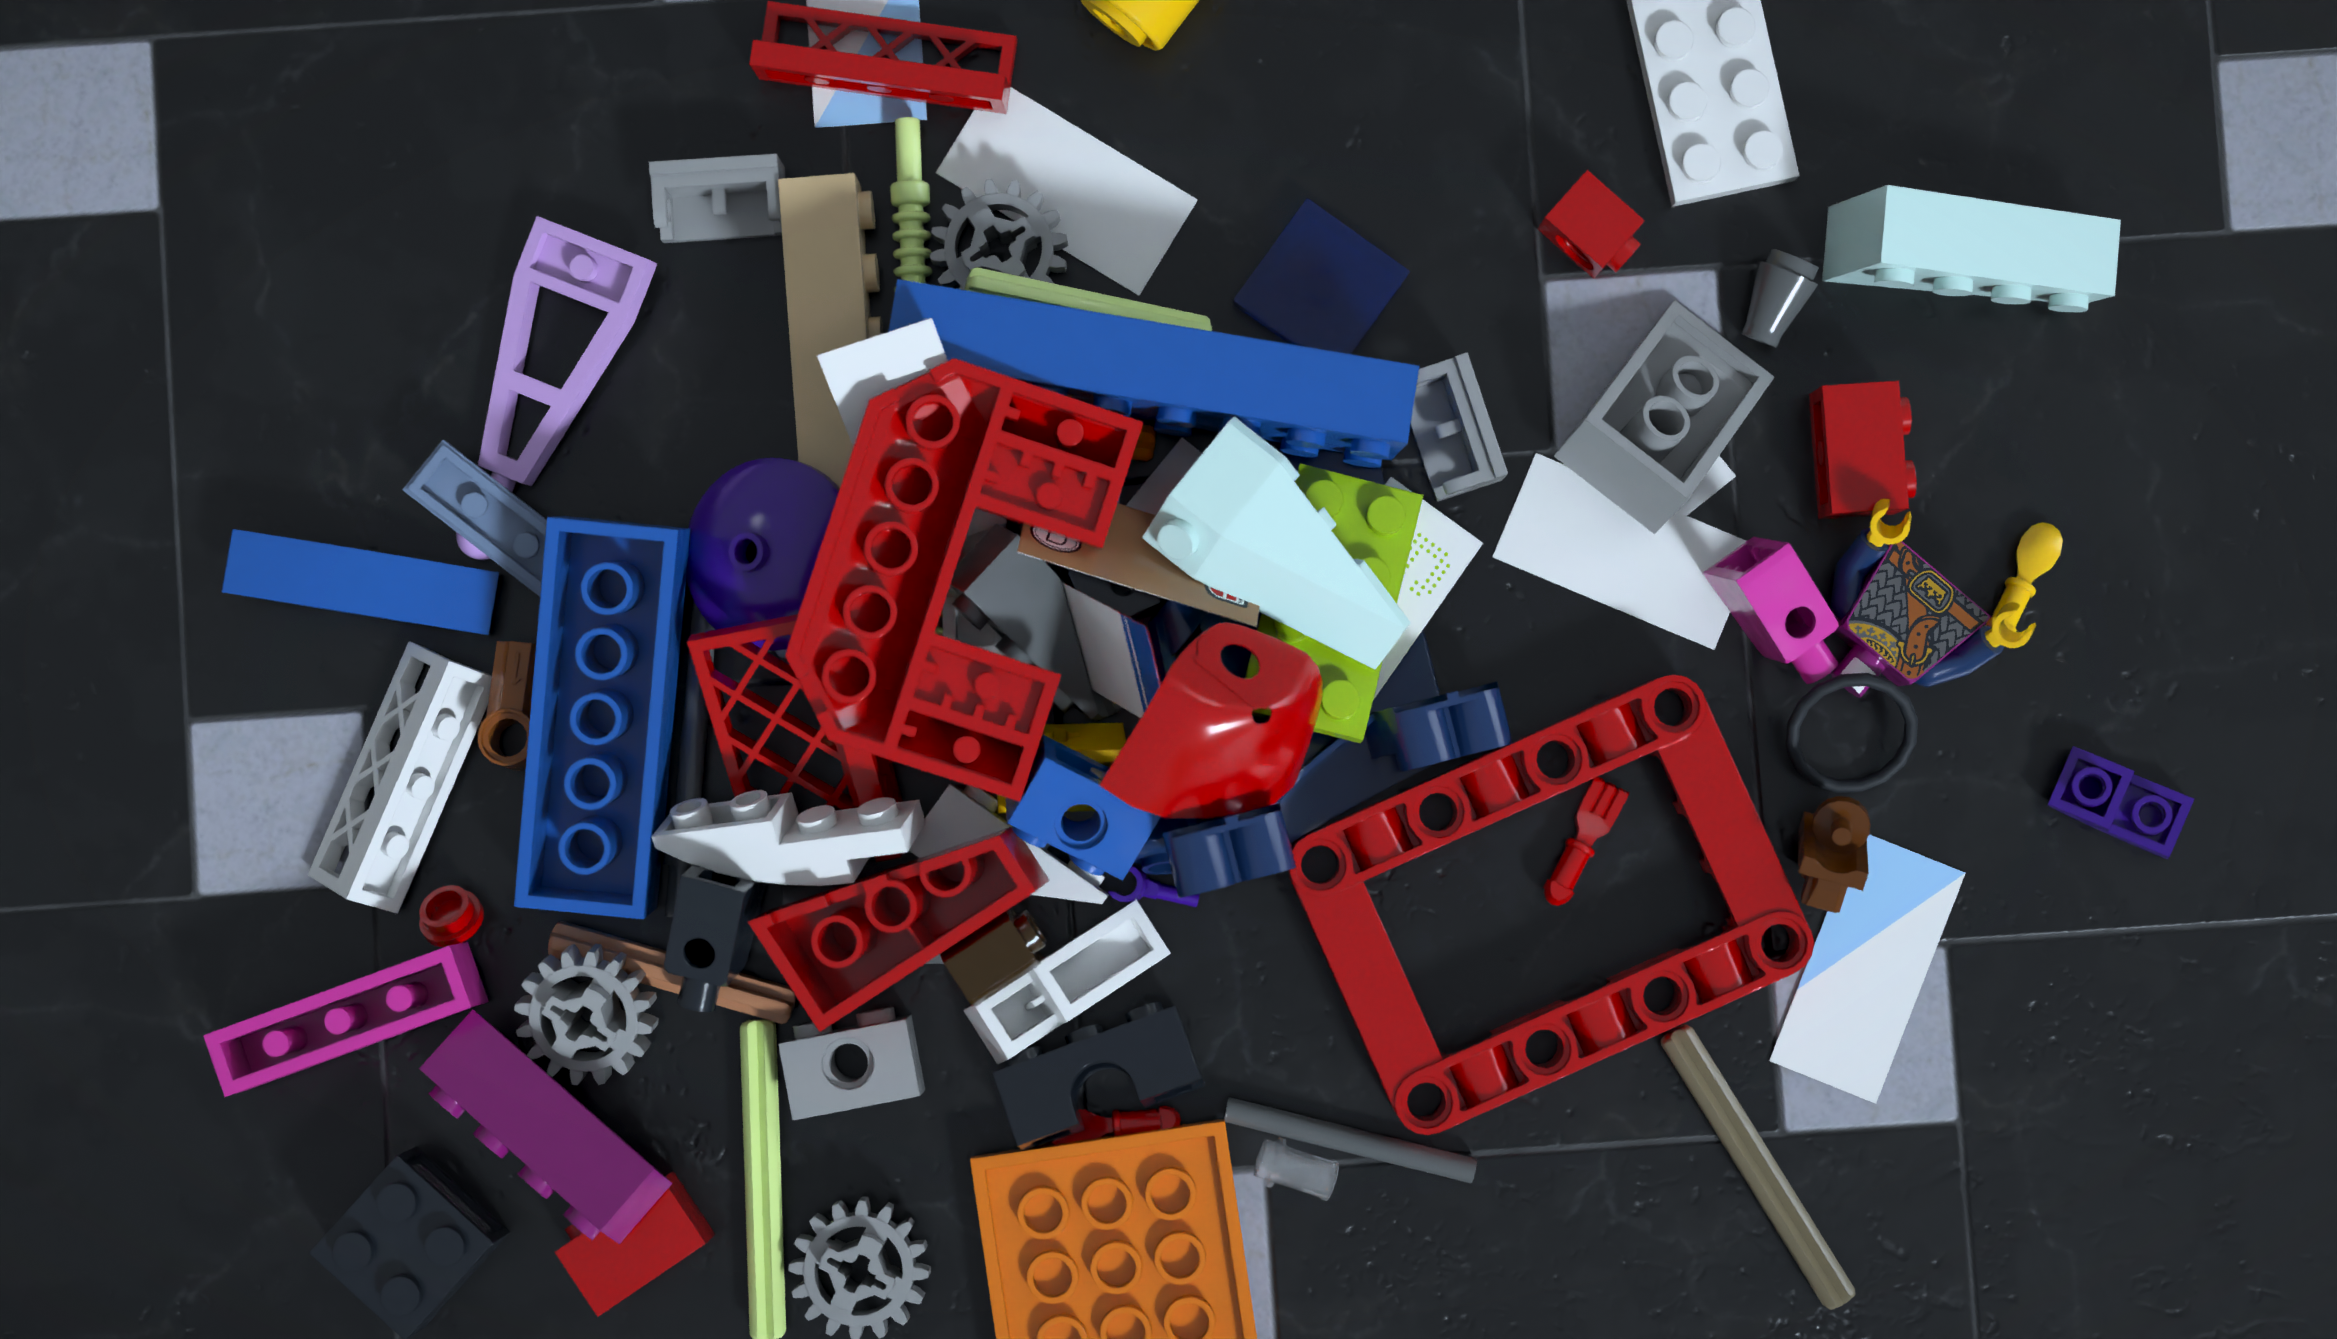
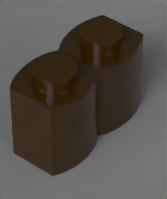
(995, 955)

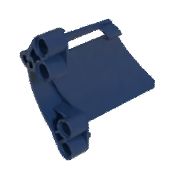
(1404, 735)

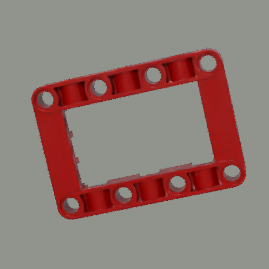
(1600, 1022)

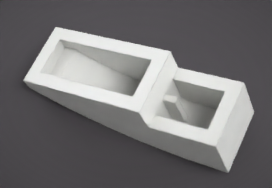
(1068, 982)

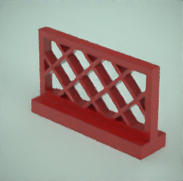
(864, 773)

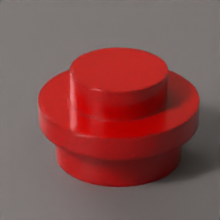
(450, 916)

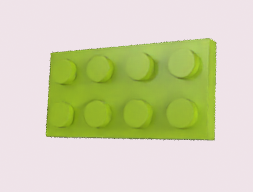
(1373, 526)

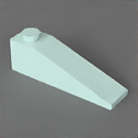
(1257, 537)

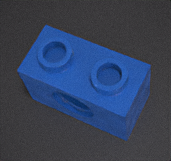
(1067, 778)

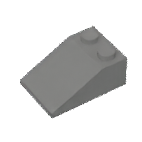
(1664, 417)

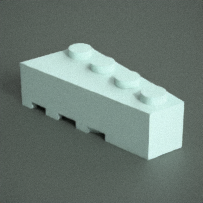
(1971, 248)

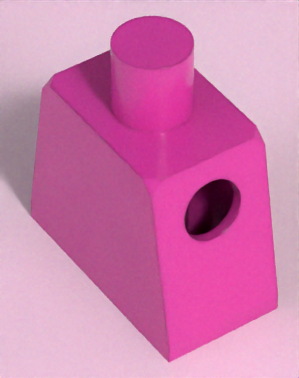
(1762, 589)

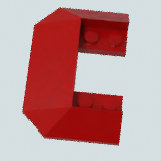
(891, 550)

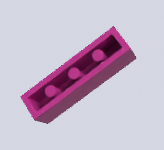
(345, 1018)

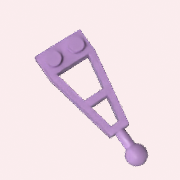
(585, 272)

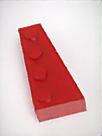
(875, 931)

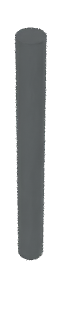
(1350, 1140)

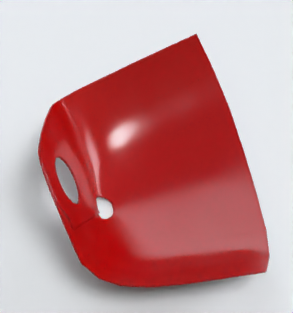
(1198, 740)

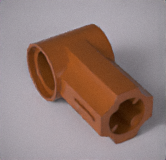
(508, 701)

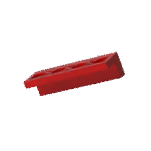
(883, 72)

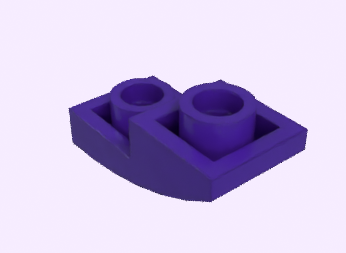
(2120, 802)

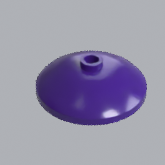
(780, 509)

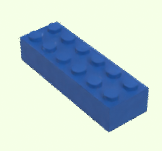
(601, 716)

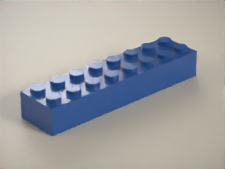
(1177, 372)

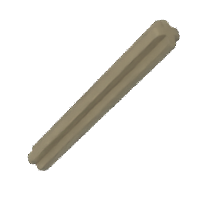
(1758, 1167)

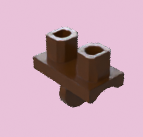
(1833, 852)

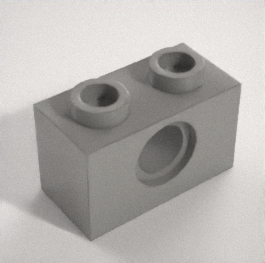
(820, 1088)

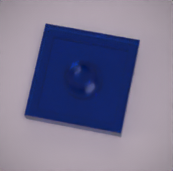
(1320, 283)

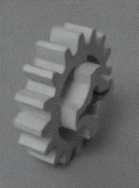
(1023, 233)
(564, 1006)
(831, 1258)

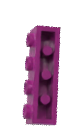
(545, 1128)

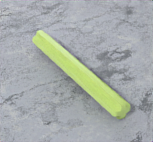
(762, 1179)

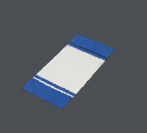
(1114, 652)

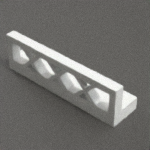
(407, 783)

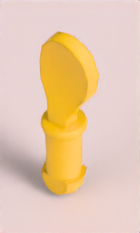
(2034, 556)

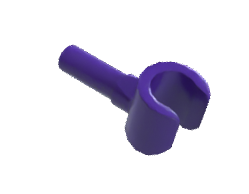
(1153, 889)

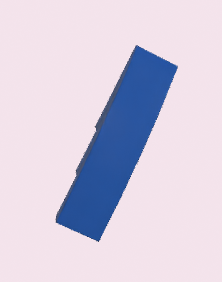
(359, 582)

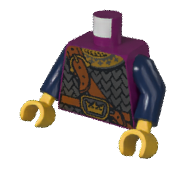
(1907, 615)

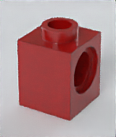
(1593, 226)

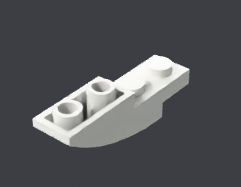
(771, 843)

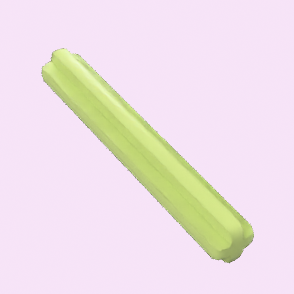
(1033, 290)

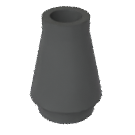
(1778, 296)

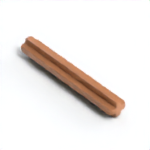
(743, 994)

